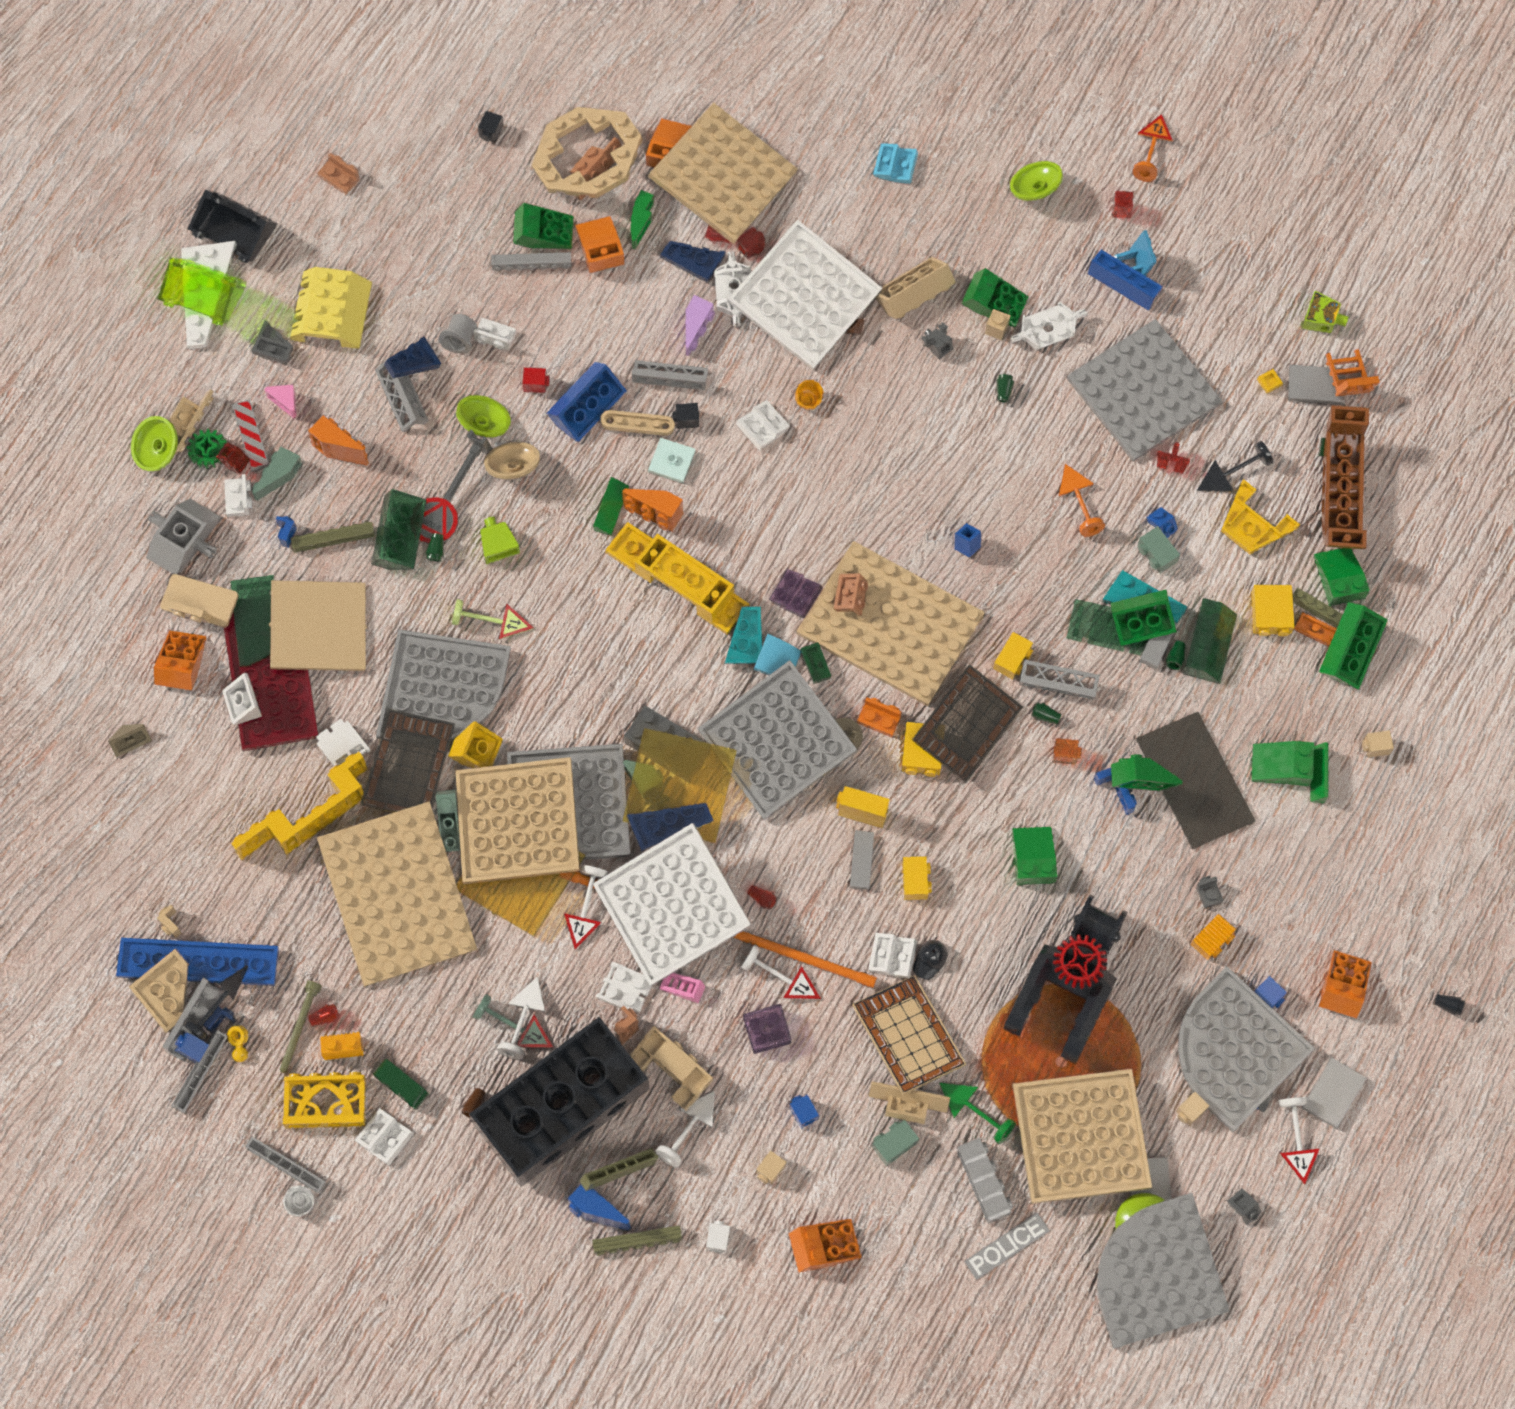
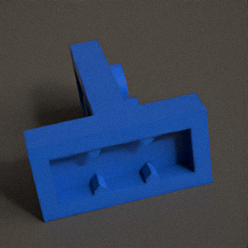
(1127, 800)

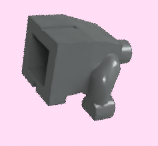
(938, 341)

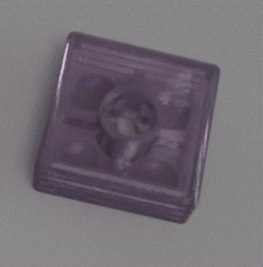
(775, 1019)

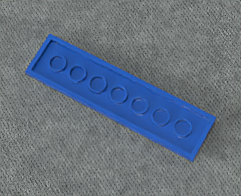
(205, 959)

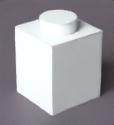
(718, 1237)

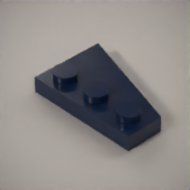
(693, 260)
(413, 360)

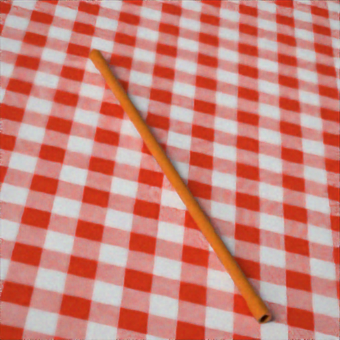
(859, 977)

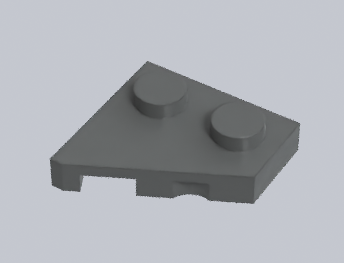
(272, 345)

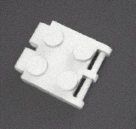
(340, 742)
(624, 988)

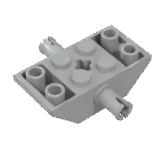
(181, 535)

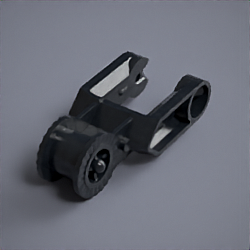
(1097, 925)

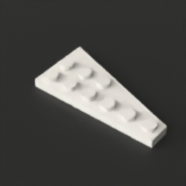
(219, 258)

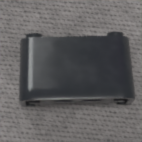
(227, 221)

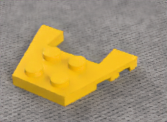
(1249, 528)

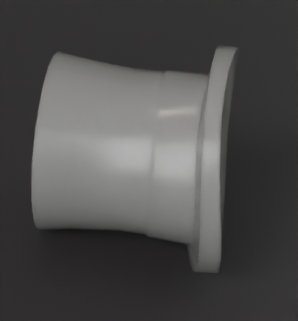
(458, 334)

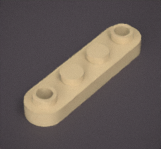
(637, 422)

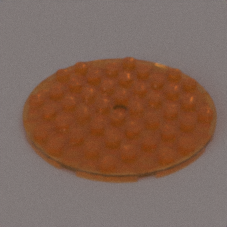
(1032, 1055)

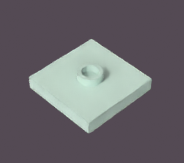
(671, 460)

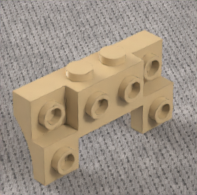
(677, 1064)

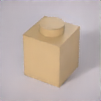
(997, 324)
(1378, 744)
(1191, 1109)
(770, 1168)

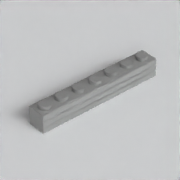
(531, 261)
(199, 1072)
(285, 1165)

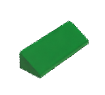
(610, 507)
(1319, 784)

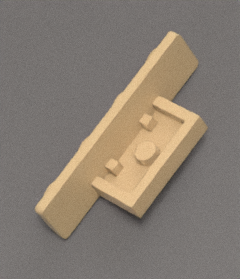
(185, 417)
(909, 1106)

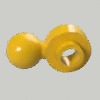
(239, 1053)

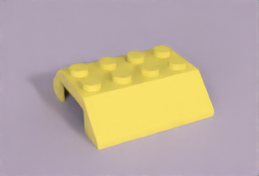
(332, 306)

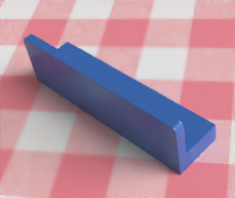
(1124, 279)

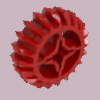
(1072, 965)

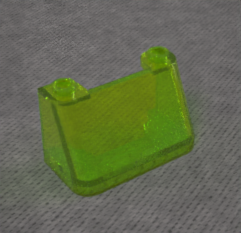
(201, 289)

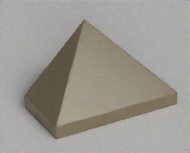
(129, 738)

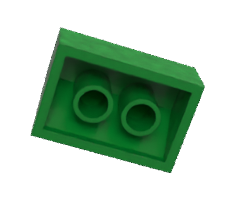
(1143, 617)

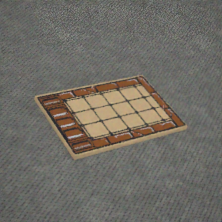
(908, 1035)

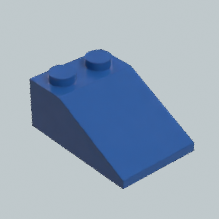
(595, 1208)

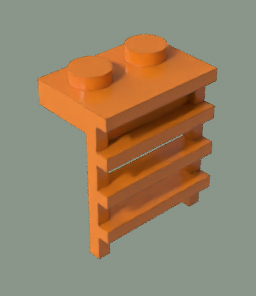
(1352, 385)

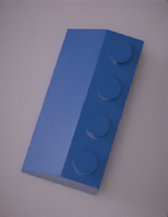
(586, 401)

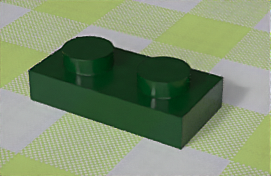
(815, 663)

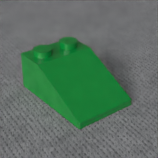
(1341, 576)
(1283, 763)
(1142, 774)
(1034, 856)

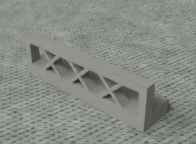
(668, 377)
(410, 401)
(1059, 687)
(196, 1009)

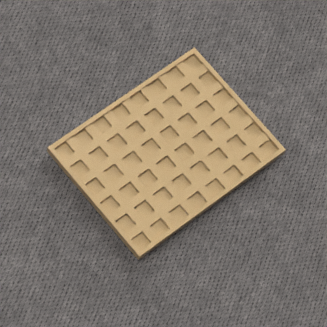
(906, 630)
(396, 894)

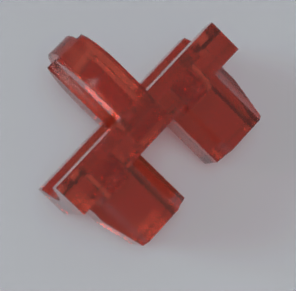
(1181, 462)

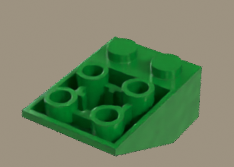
(542, 228)
(991, 292)

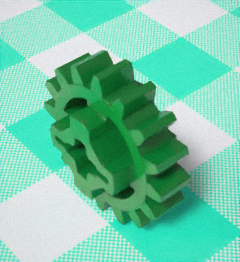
(201, 444)

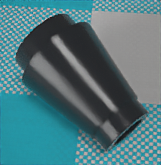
(1451, 1004)

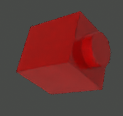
(535, 380)

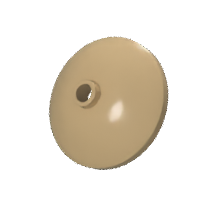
(512, 460)

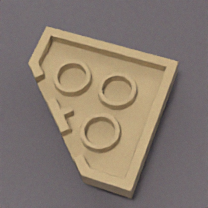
(164, 989)

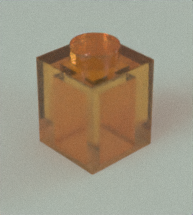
(1066, 751)

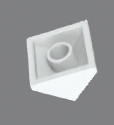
(241, 700)

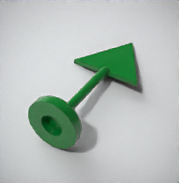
(959, 1098)

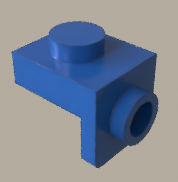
(1164, 521)

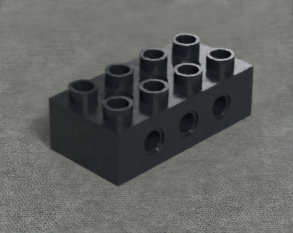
(555, 1077)

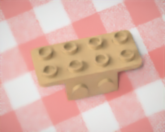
(199, 601)

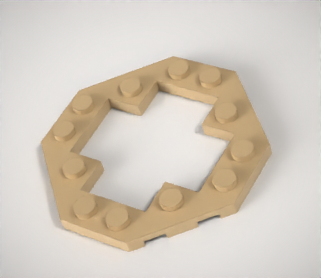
(598, 121)

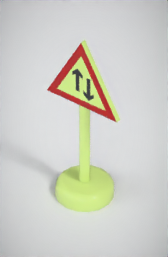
(511, 623)

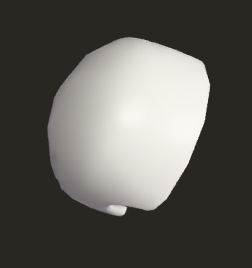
(298, 1201)

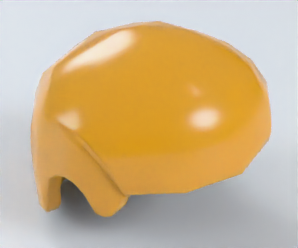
(809, 394)

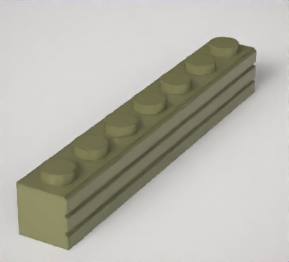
(332, 537)
(1317, 607)
(619, 1169)
(637, 1240)

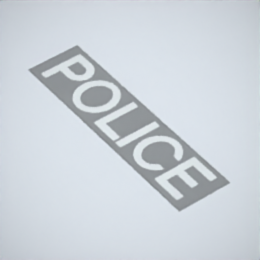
(1006, 1246)

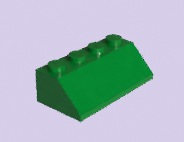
(1353, 645)

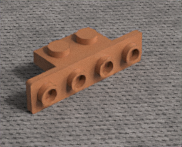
(596, 161)

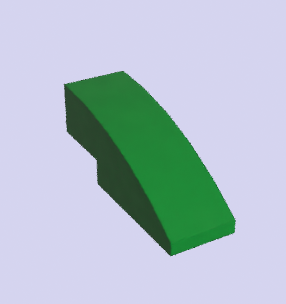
(641, 217)

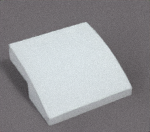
(763, 425)
(892, 955)
(384, 1137)

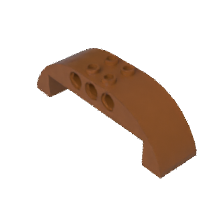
(1344, 478)

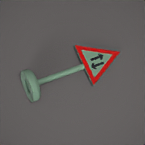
(532, 1036)

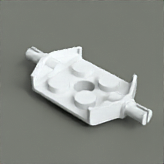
(725, 275)
(1059, 318)

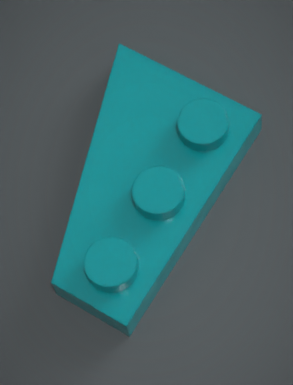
(747, 637)

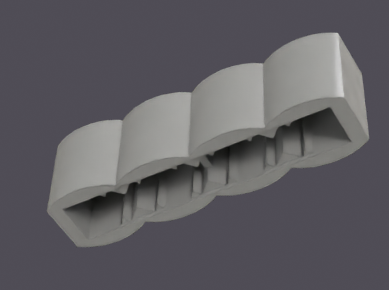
(984, 1181)

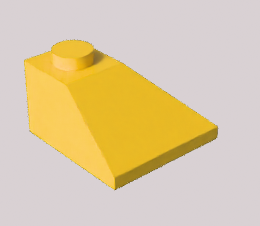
(475, 747)

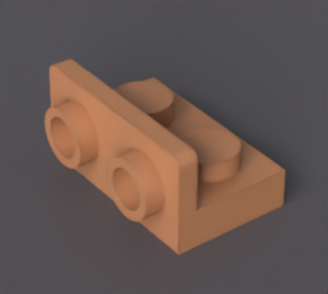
(339, 174)
(851, 593)
(627, 1026)

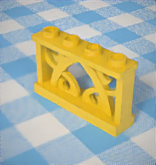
(317, 1120)

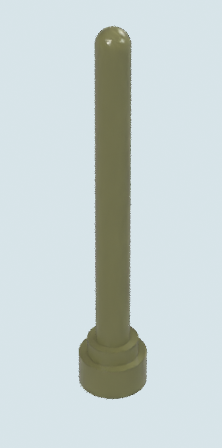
(312, 989)

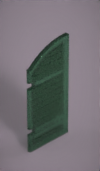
(252, 618)
(1098, 625)

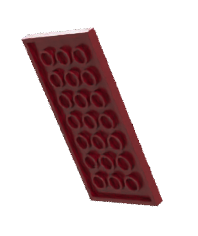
(282, 698)

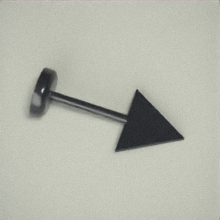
(1216, 480)
(230, 986)

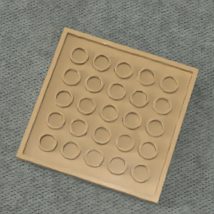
(723, 173)
(517, 820)
(1081, 1136)

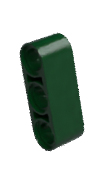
(400, 1084)

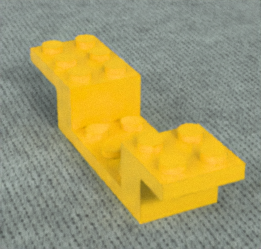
(681, 573)
(290, 837)

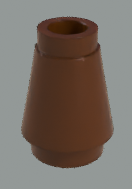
(473, 1102)

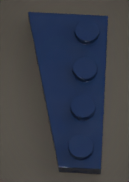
(656, 826)

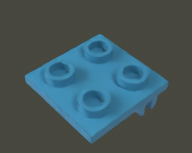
(1142, 253)

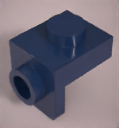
(217, 1018)

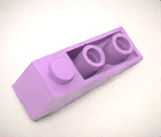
(698, 314)

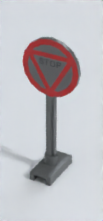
(439, 513)

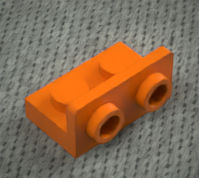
(879, 716)

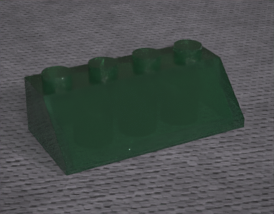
(398, 531)
(1210, 641)

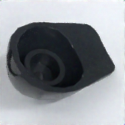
(928, 963)

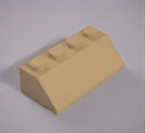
(915, 287)

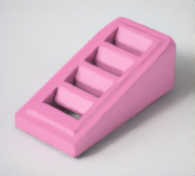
(688, 995)

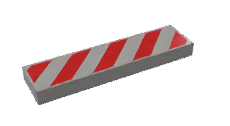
(250, 435)

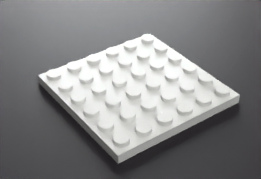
(805, 294)
(672, 904)

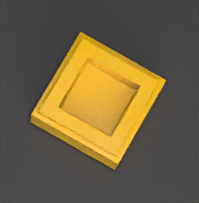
(1269, 381)

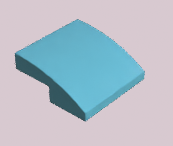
(895, 163)
(775, 654)

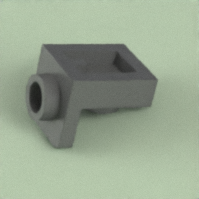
(1209, 892)
(1245, 1206)

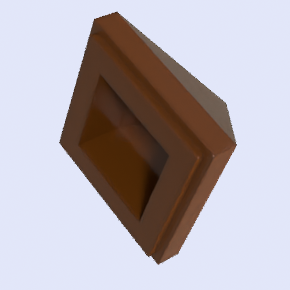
(856, 327)

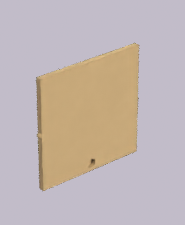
(318, 625)

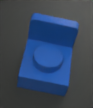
(287, 531)

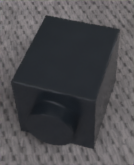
(490, 126)
(686, 415)

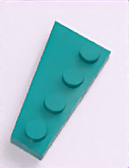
(1128, 586)

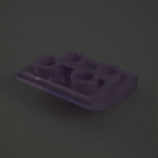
(795, 593)

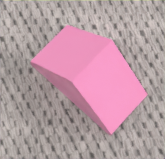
(283, 397)

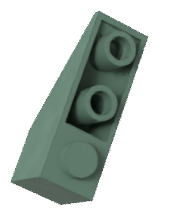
(280, 471)
(448, 819)

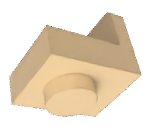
(168, 926)

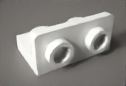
(495, 334)
(237, 496)

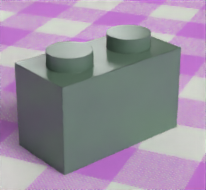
(1158, 550)
(895, 1142)

